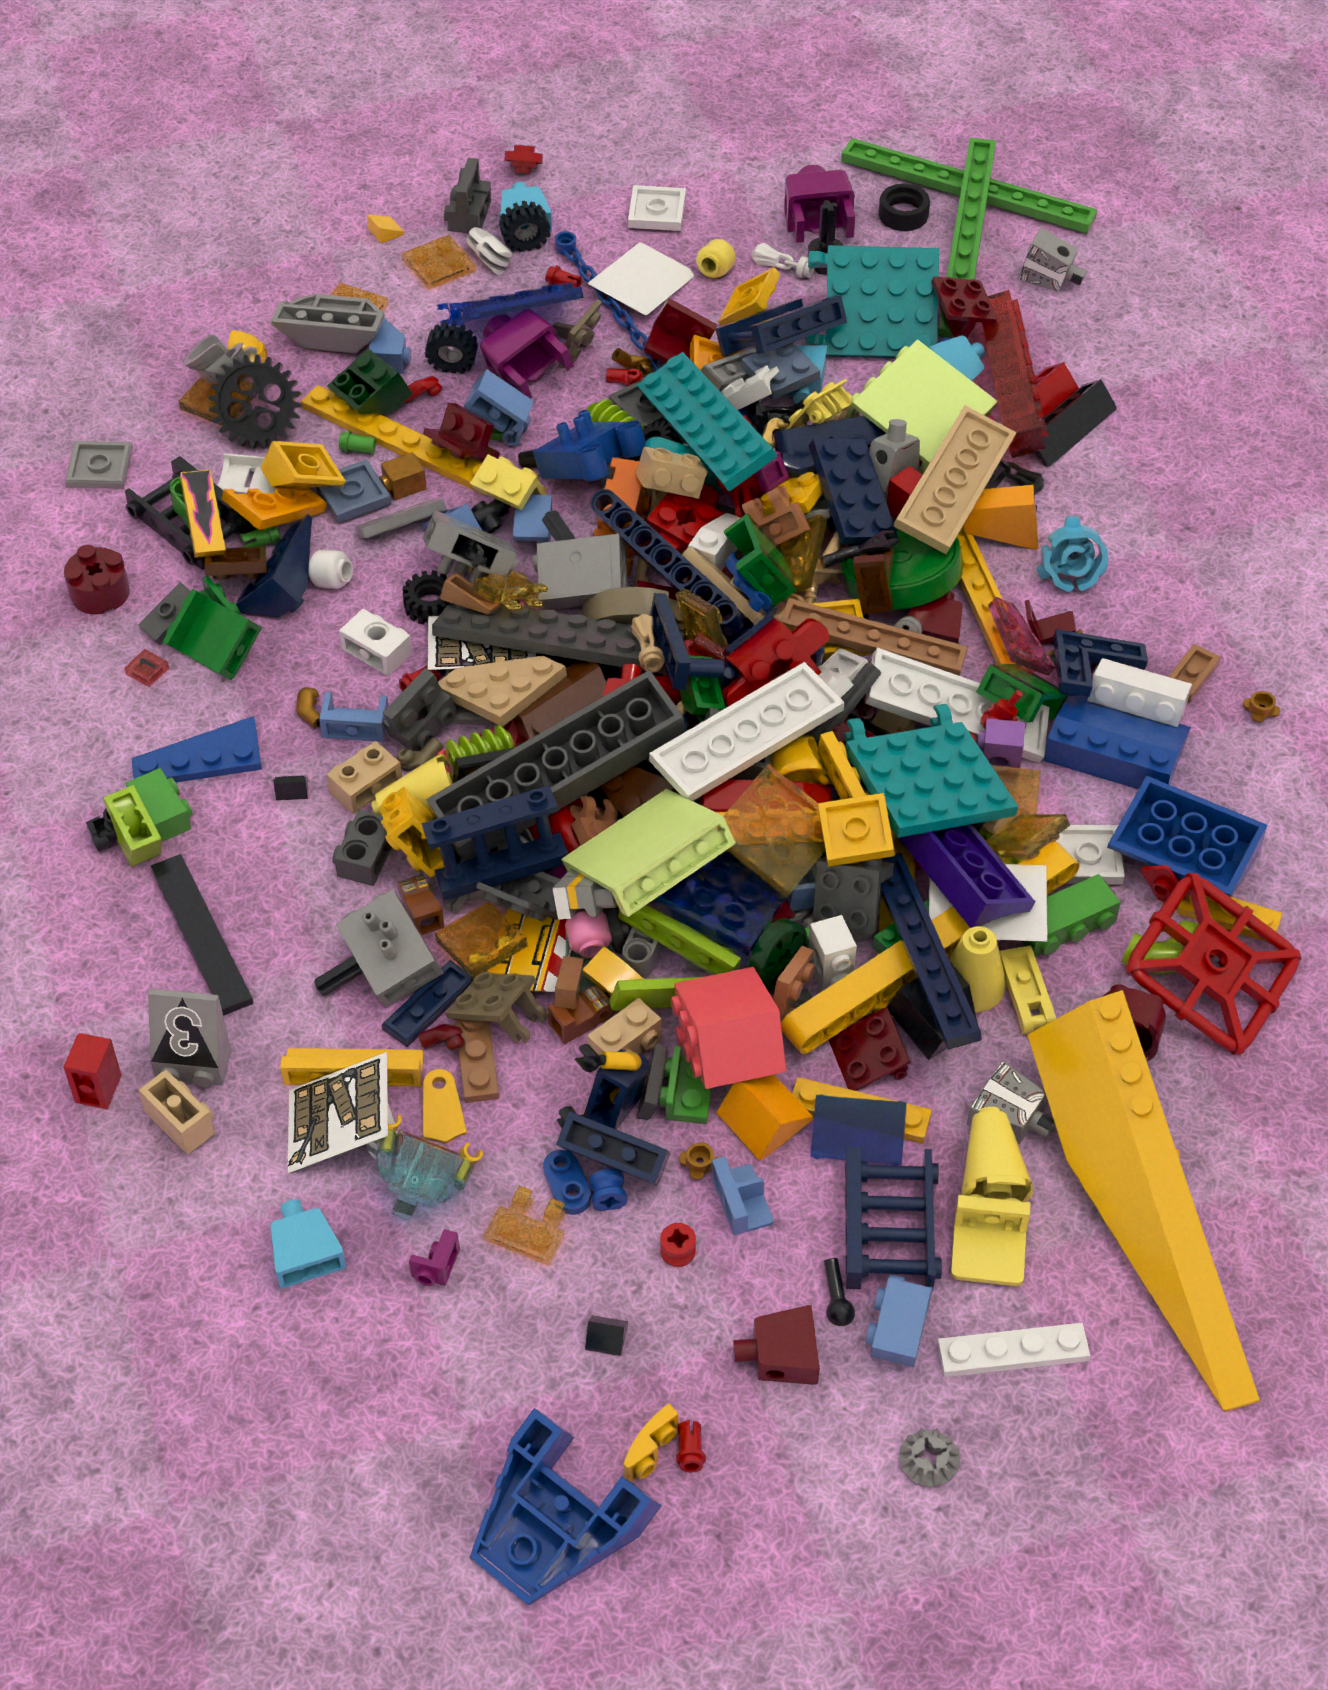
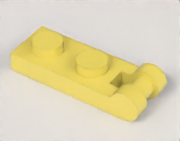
(1026, 988)

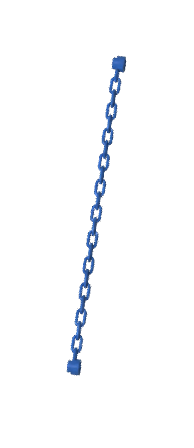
(565, 244)

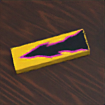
(202, 513)

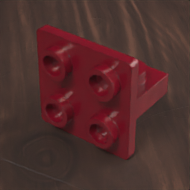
(963, 304)
(463, 434)

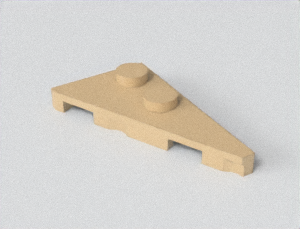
(723, 582)

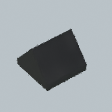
(291, 787)
(606, 1335)

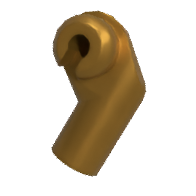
(630, 361)
(305, 706)

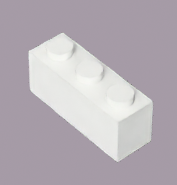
(1139, 692)

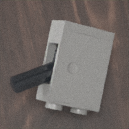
(577, 567)

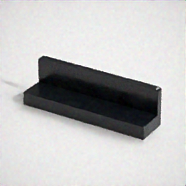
(1075, 419)

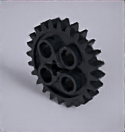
(247, 425)

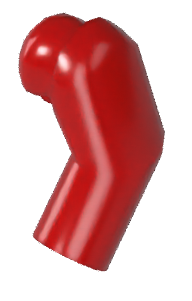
(623, 376)
(426, 384)

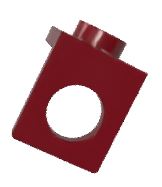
(1045, 628)

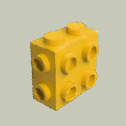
(403, 822)

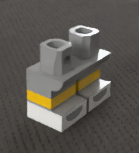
(579, 892)

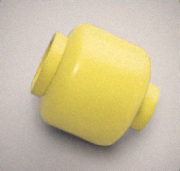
(716, 258)

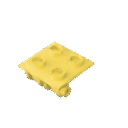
(822, 406)

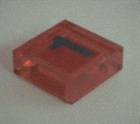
(146, 667)

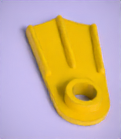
(441, 1108)

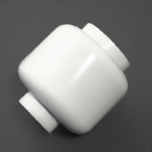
(330, 569)

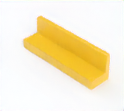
(309, 1064)

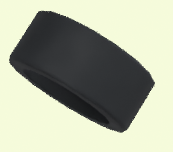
(899, 219)

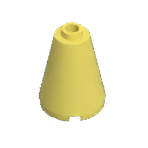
(421, 782)
(981, 966)
(994, 1159)

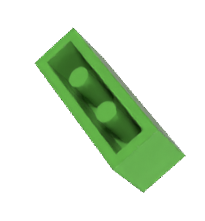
(1077, 912)

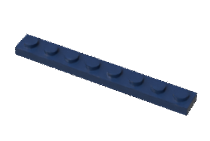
(928, 957)

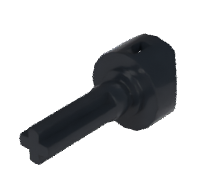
(826, 232)

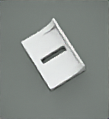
(753, 389)
(237, 471)

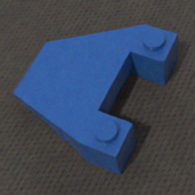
(542, 1525)

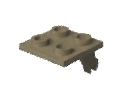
(580, 333)
(491, 1000)

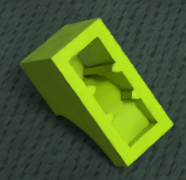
(133, 825)

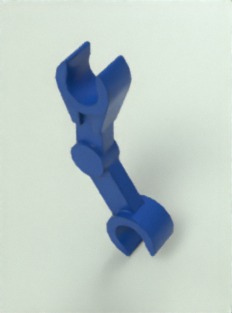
(757, 599)

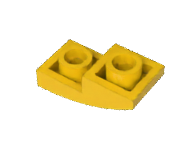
(607, 969)
(643, 1453)

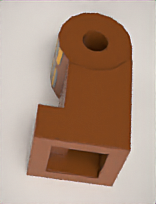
(421, 903)
(591, 1010)

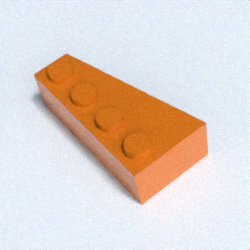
(630, 490)

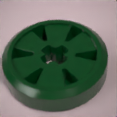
(776, 949)

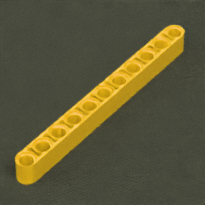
(890, 970)

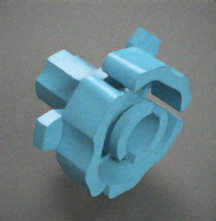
(1073, 556)

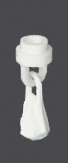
(766, 256)

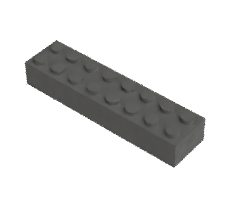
(569, 755)

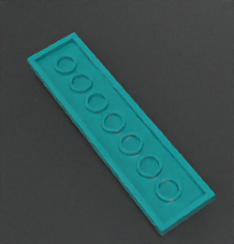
(707, 421)

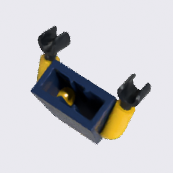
(615, 1087)

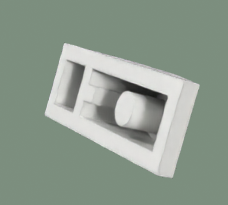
(712, 541)

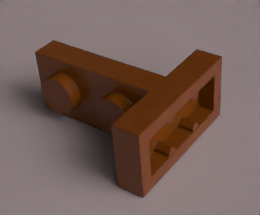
(873, 580)

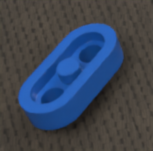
(567, 1179)

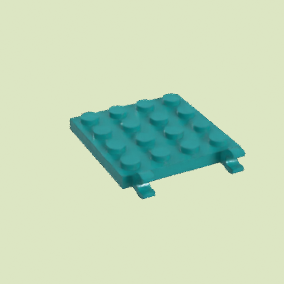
(883, 296)
(929, 775)

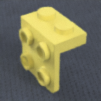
(506, 482)
(989, 1240)

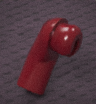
(442, 1033)

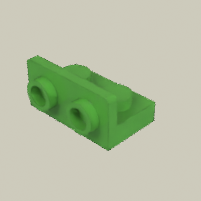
(685, 1095)

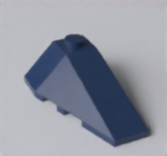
(286, 575)

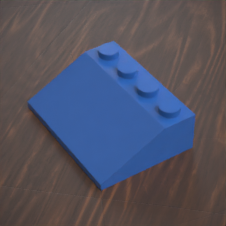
(1114, 743)
(1188, 835)

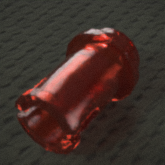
(707, 647)

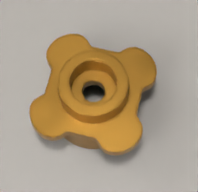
(1262, 699)
(695, 1152)

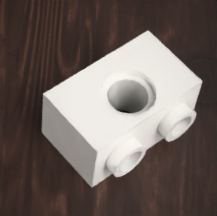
(375, 642)
(833, 950)

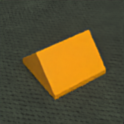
(763, 1114)

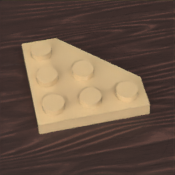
(502, 688)

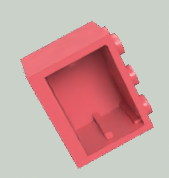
(728, 1027)

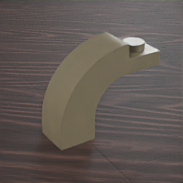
(625, 604)

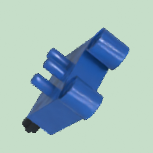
(585, 448)

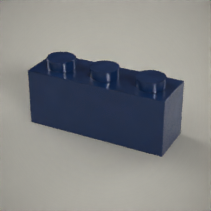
(613, 1148)

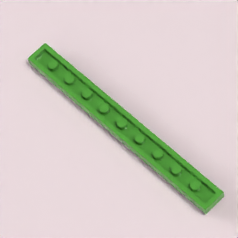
(950, 180)
(970, 215)

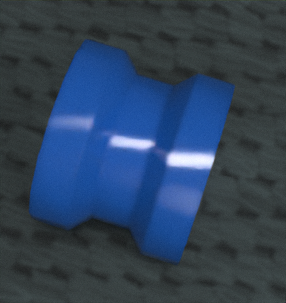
(608, 1189)

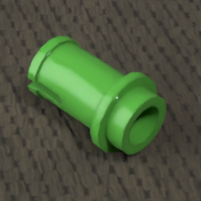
(357, 443)
(261, 537)

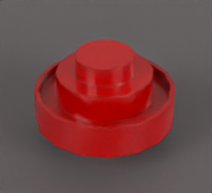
(523, 158)

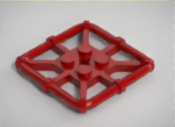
(1194, 962)

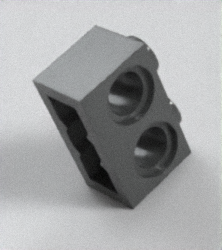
(363, 849)

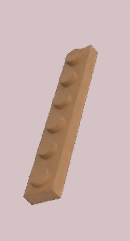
(868, 635)

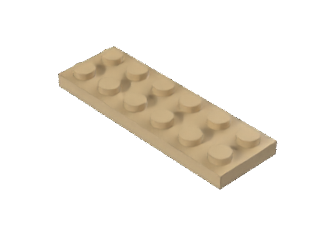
(954, 479)

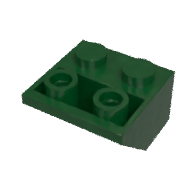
(370, 385)

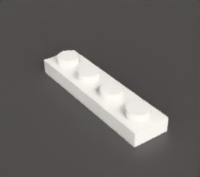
(1013, 1349)

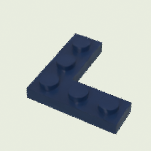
(1076, 650)

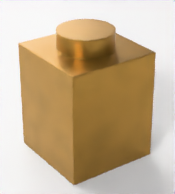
(403, 476)

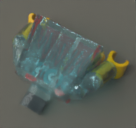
(421, 1170)

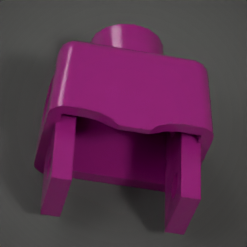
(806, 194)
(522, 348)

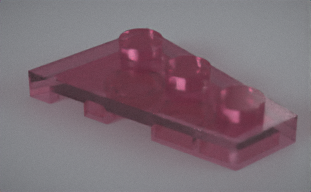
(1019, 639)

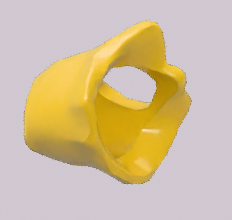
(801, 762)

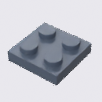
(793, 366)
(359, 495)

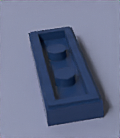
(427, 1004)

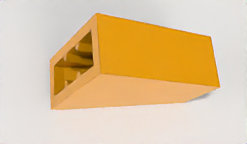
(1005, 516)

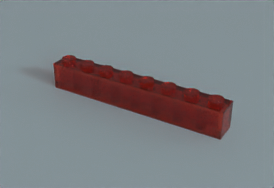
(1014, 377)

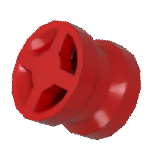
(675, 1253)

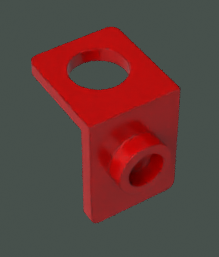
(1161, 881)

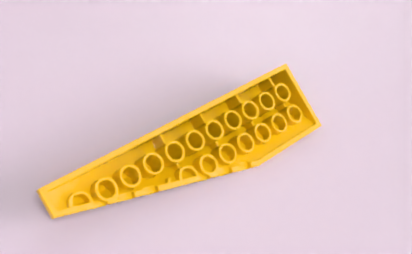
(1133, 1175)

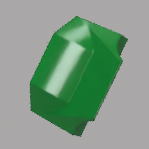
(701, 694)

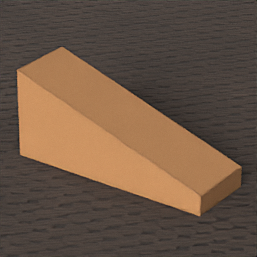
(460, 592)
(568, 982)

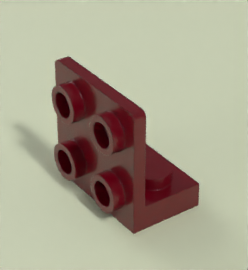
(674, 331)

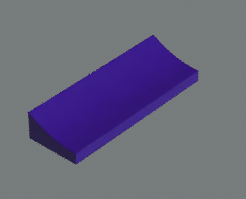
(969, 874)

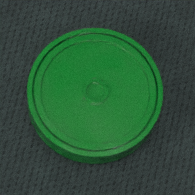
(917, 574)

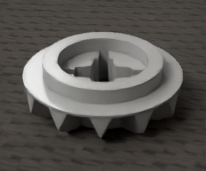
(920, 1469)

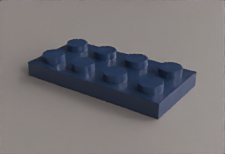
(851, 489)

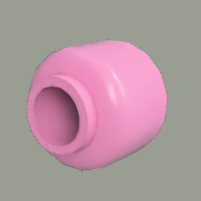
(588, 933)

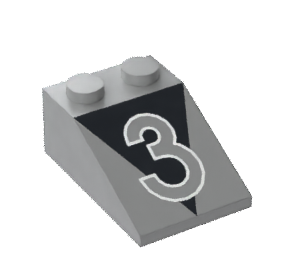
(188, 1036)

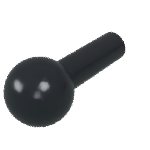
(840, 1310)

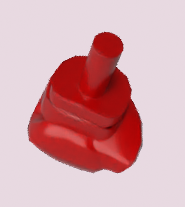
(1002, 710)

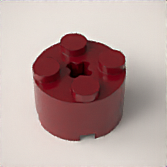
(96, 579)
(1147, 1016)

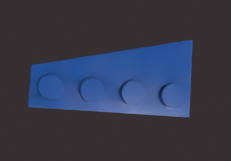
(207, 755)

